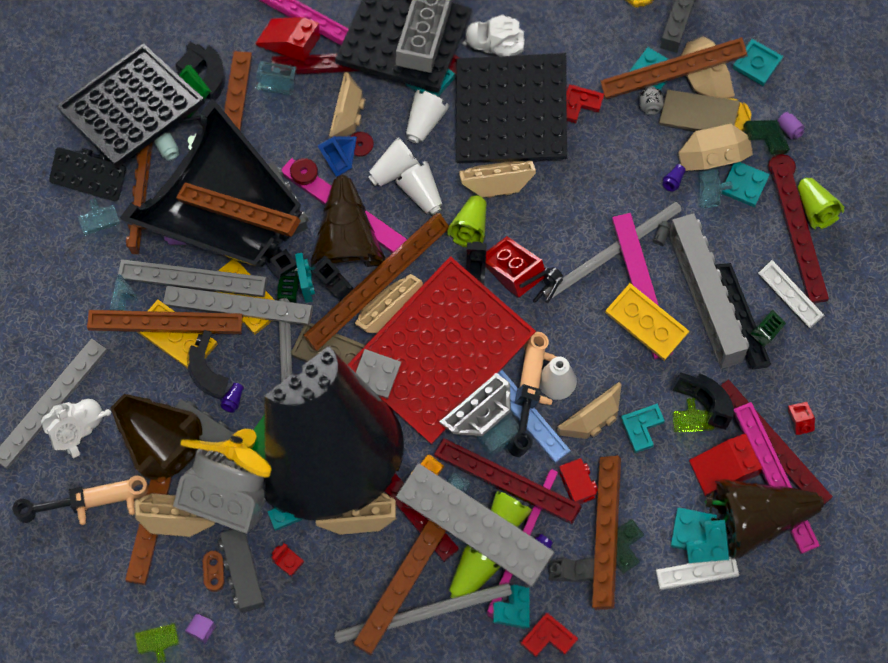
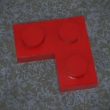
(582, 98)
(548, 631)

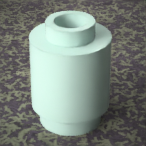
(167, 146)

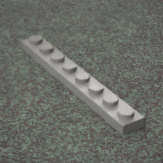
(193, 278)
(229, 303)
(55, 395)

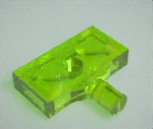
(691, 419)
(157, 640)

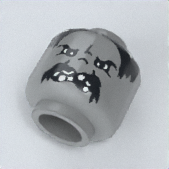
(651, 100)

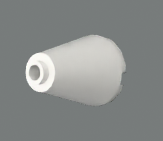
(424, 115)
(392, 163)
(421, 188)
(558, 379)

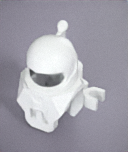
(496, 36)
(72, 423)

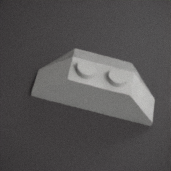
(481, 409)

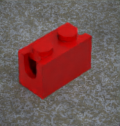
(577, 481)

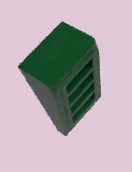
(292, 298)
(761, 336)

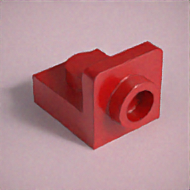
(802, 418)
(286, 559)

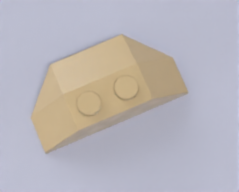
(711, 81)
(347, 108)
(715, 148)
(498, 177)
(387, 304)
(593, 416)
(160, 517)
(368, 519)

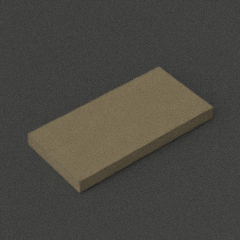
(697, 111)
(341, 345)

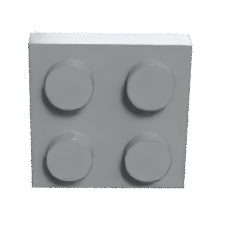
(378, 372)

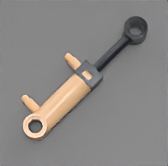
(529, 393)
(82, 499)

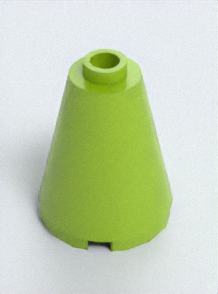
(819, 204)
(469, 222)
(510, 509)
(471, 572)

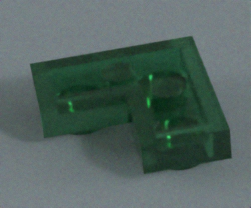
(770, 132)
(627, 535)

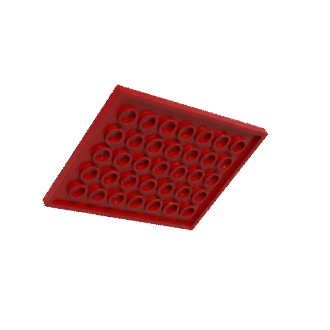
(448, 345)

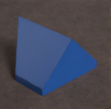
(339, 153)

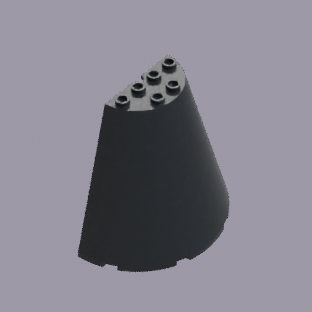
(228, 165)
(328, 441)

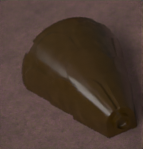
(345, 228)
(155, 434)
(763, 512)

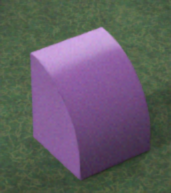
(200, 628)

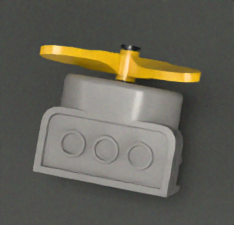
(225, 482)

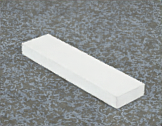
(791, 294)
(696, 573)

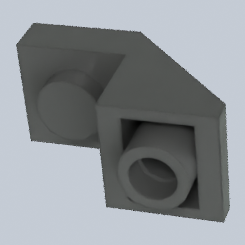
(571, 571)

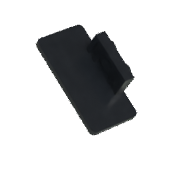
(87, 173)

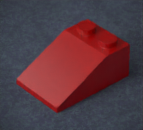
(290, 37)
(513, 265)
(729, 461)

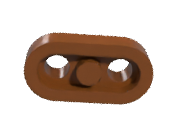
(213, 572)

